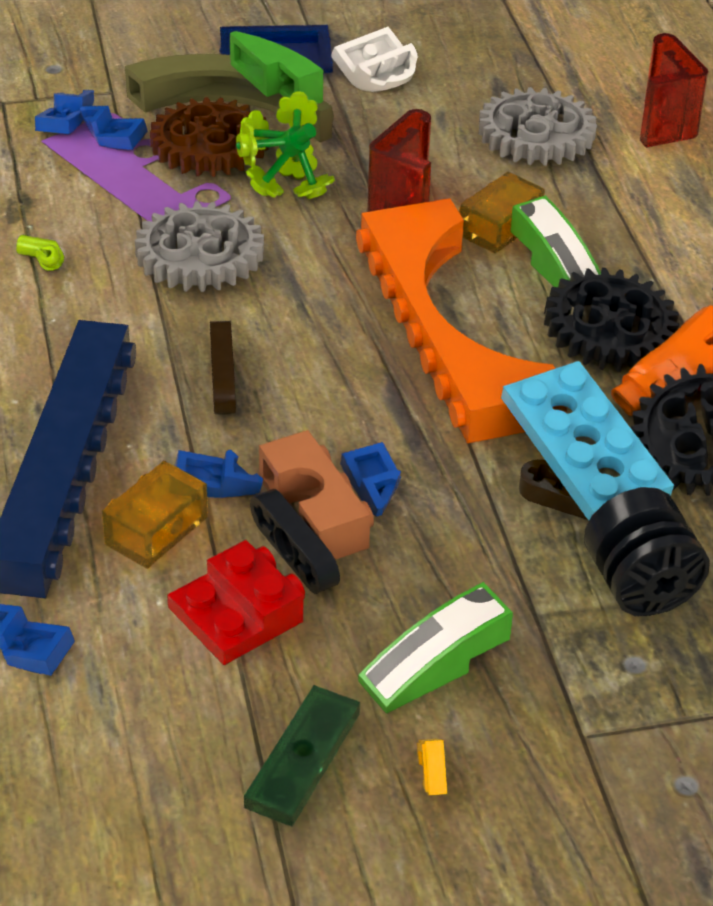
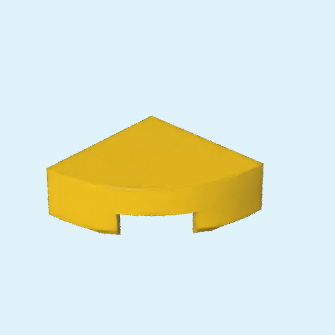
(432, 759)

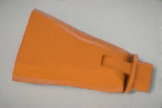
(685, 348)

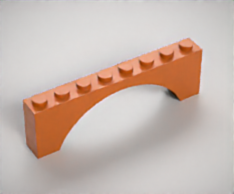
(405, 251)

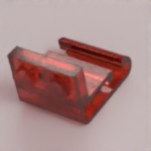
(672, 93)
(400, 163)

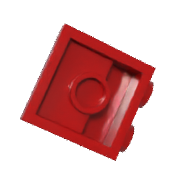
(239, 602)

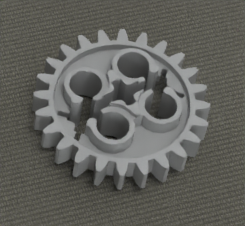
(537, 126)
(199, 246)

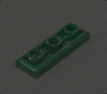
(302, 755)

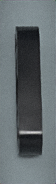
(295, 541)

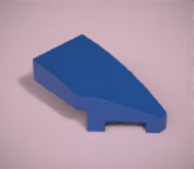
(66, 113)
(113, 132)
(222, 475)
(372, 475)
(32, 644)

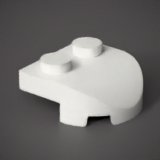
(376, 61)

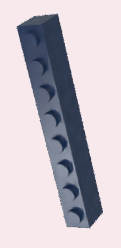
(62, 457)

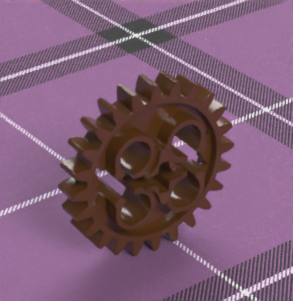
(208, 136)

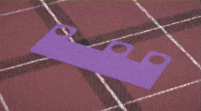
(123, 174)

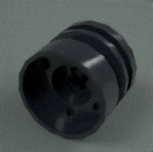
(646, 551)

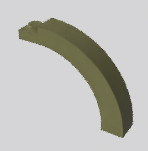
(197, 76)

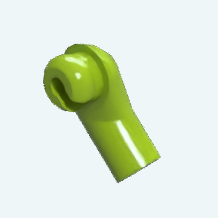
(45, 250)

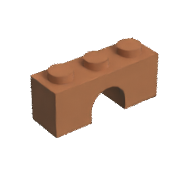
(327, 503)

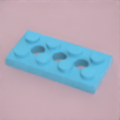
(593, 417)

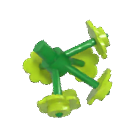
(294, 150)

